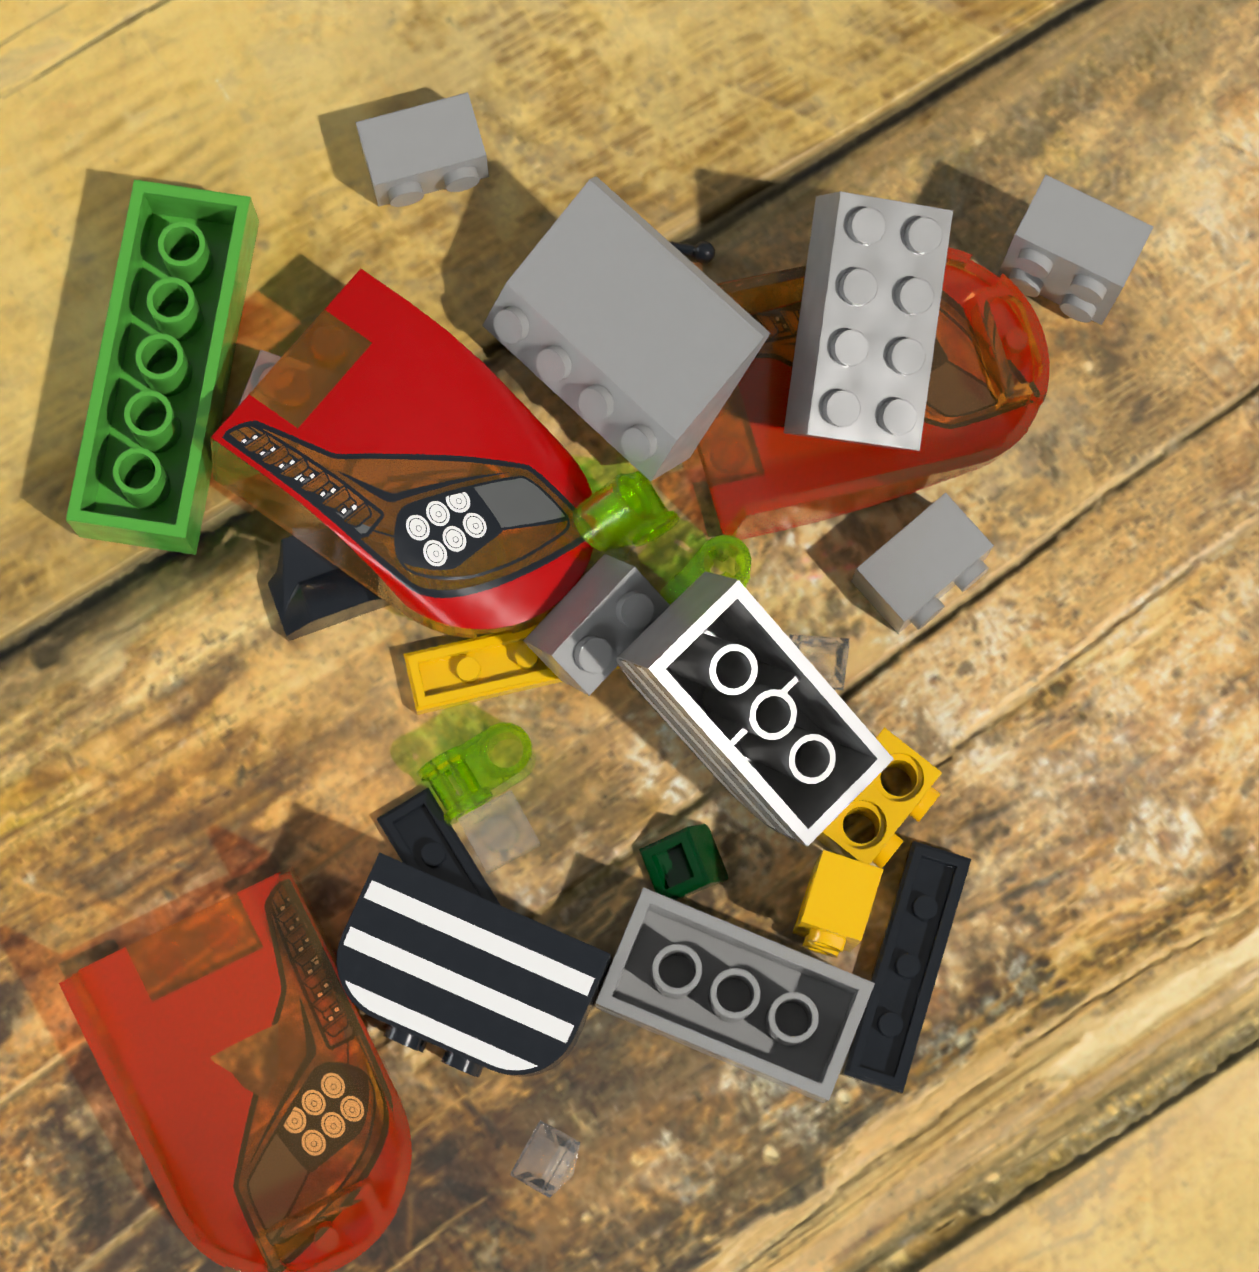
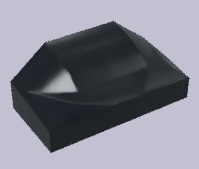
(314, 592)

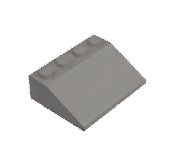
(626, 330)

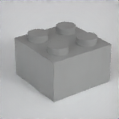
(1074, 251)

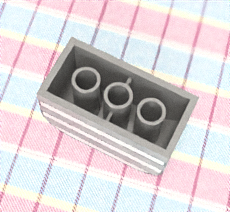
(753, 708)

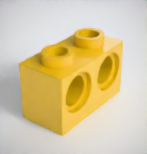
(884, 809)
(836, 904)

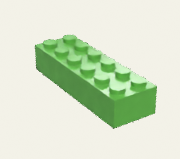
(163, 367)

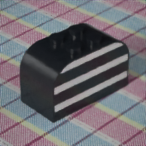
(466, 974)

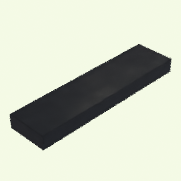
(431, 845)
(907, 967)

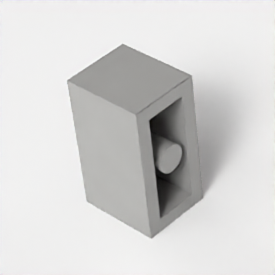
(423, 150)
(923, 564)
(596, 623)

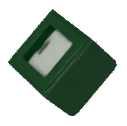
(684, 862)

